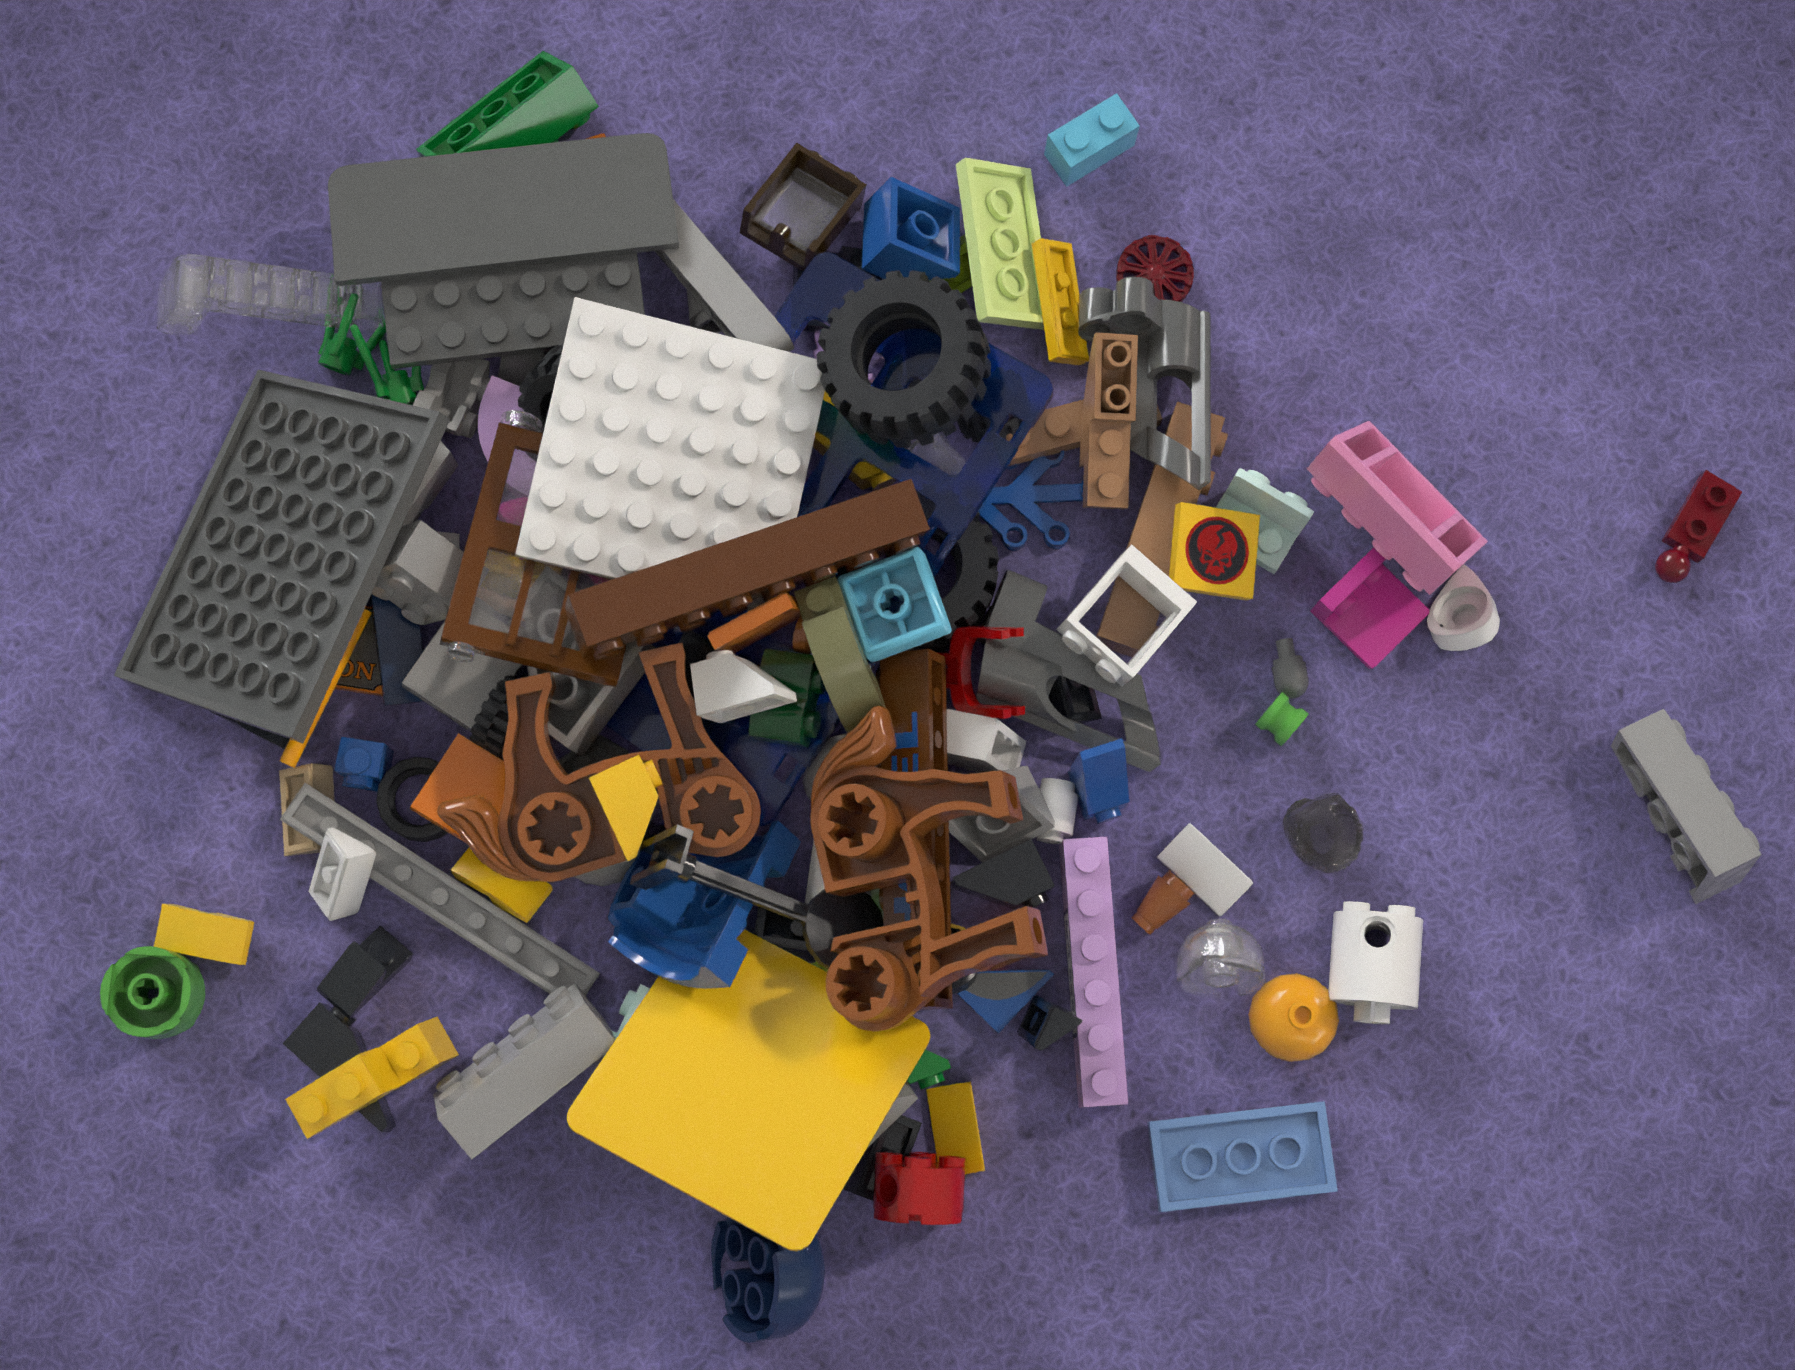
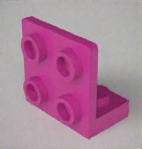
(1370, 610)

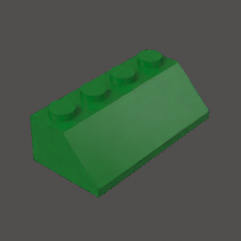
(524, 110)

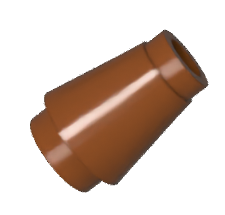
(1162, 902)

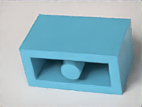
(1091, 139)

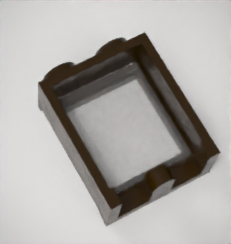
(802, 207)

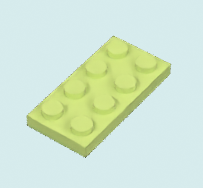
(999, 235)

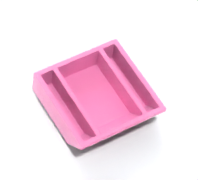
(1395, 506)

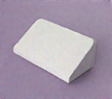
(1205, 869)
(341, 874)

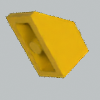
(628, 800)

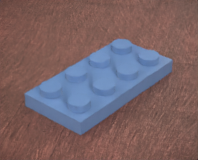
(1242, 1156)

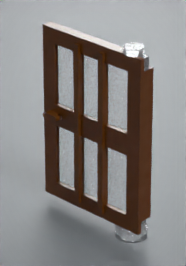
(507, 602)

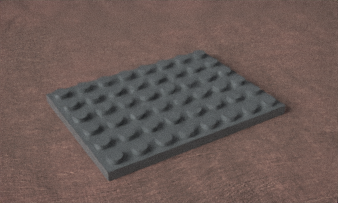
(282, 552)

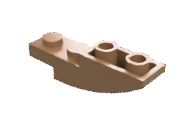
(1107, 420)

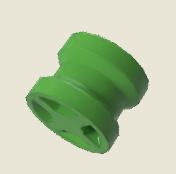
(1281, 719)

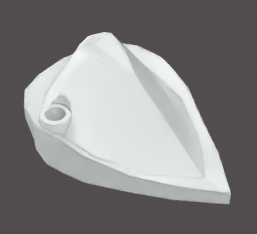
(1463, 613)

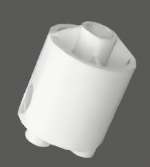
(1370, 976)

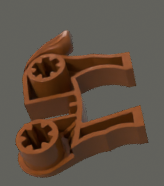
(554, 820)
(872, 837)

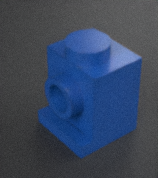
(362, 763)

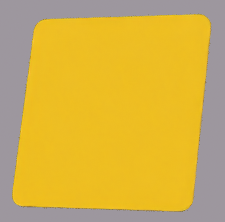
(749, 1092)

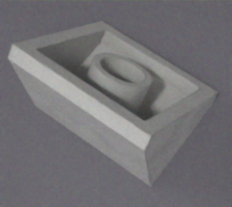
(990, 836)

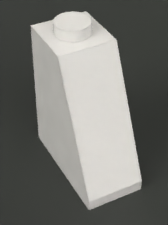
(982, 743)

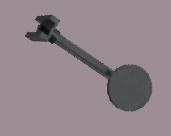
(821, 919)

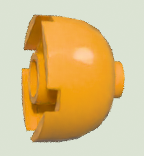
(1293, 1017)

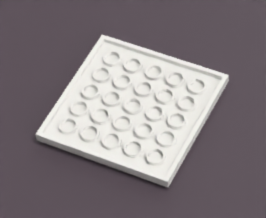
(665, 443)

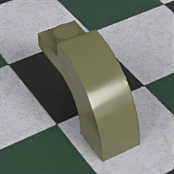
(838, 652)

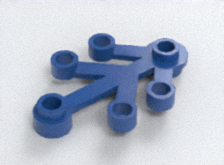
(1023, 495)

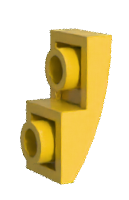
(510, 895)
(204, 934)

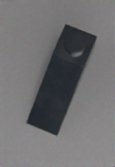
(329, 1040)

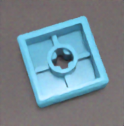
(869, 593)

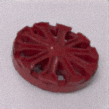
(1156, 268)

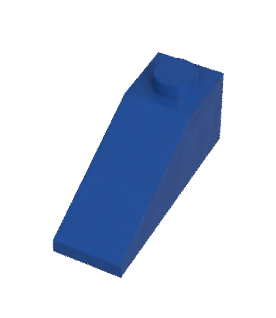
(1101, 781)

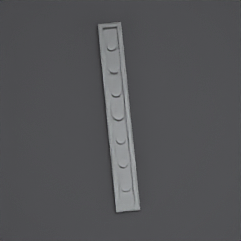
(444, 897)

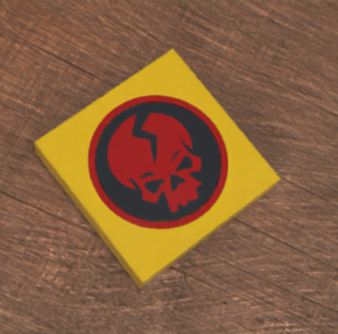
(1214, 551)

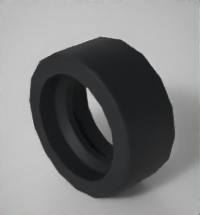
(386, 799)

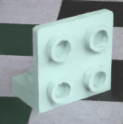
(1280, 514)

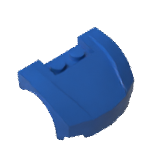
(691, 929)

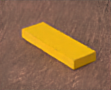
(1059, 301)

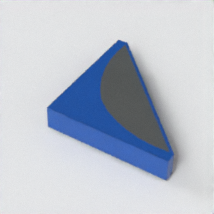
(1002, 994)

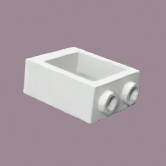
(1155, 588)

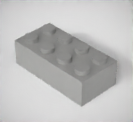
(522, 1069)

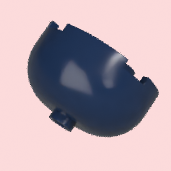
(776, 1290)

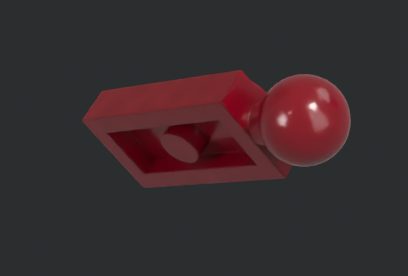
(1696, 526)

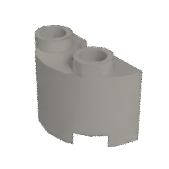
(456, 393)

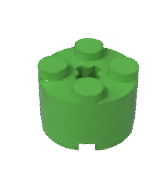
(145, 968)

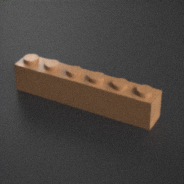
(1128, 615)

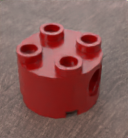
(919, 1188)

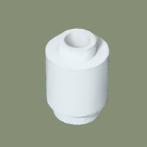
(1062, 804)

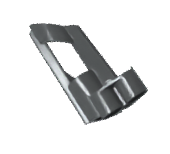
(1171, 342)
(1025, 668)

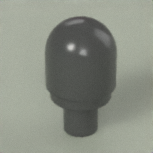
(1289, 670)

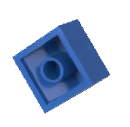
(910, 232)

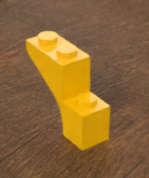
(371, 1076)

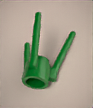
(340, 352)
(395, 384)

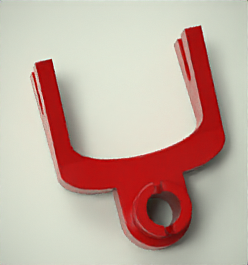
(959, 670)

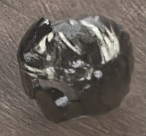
(1324, 833)

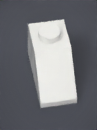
(734, 688)

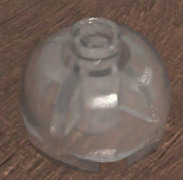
(1220, 958)

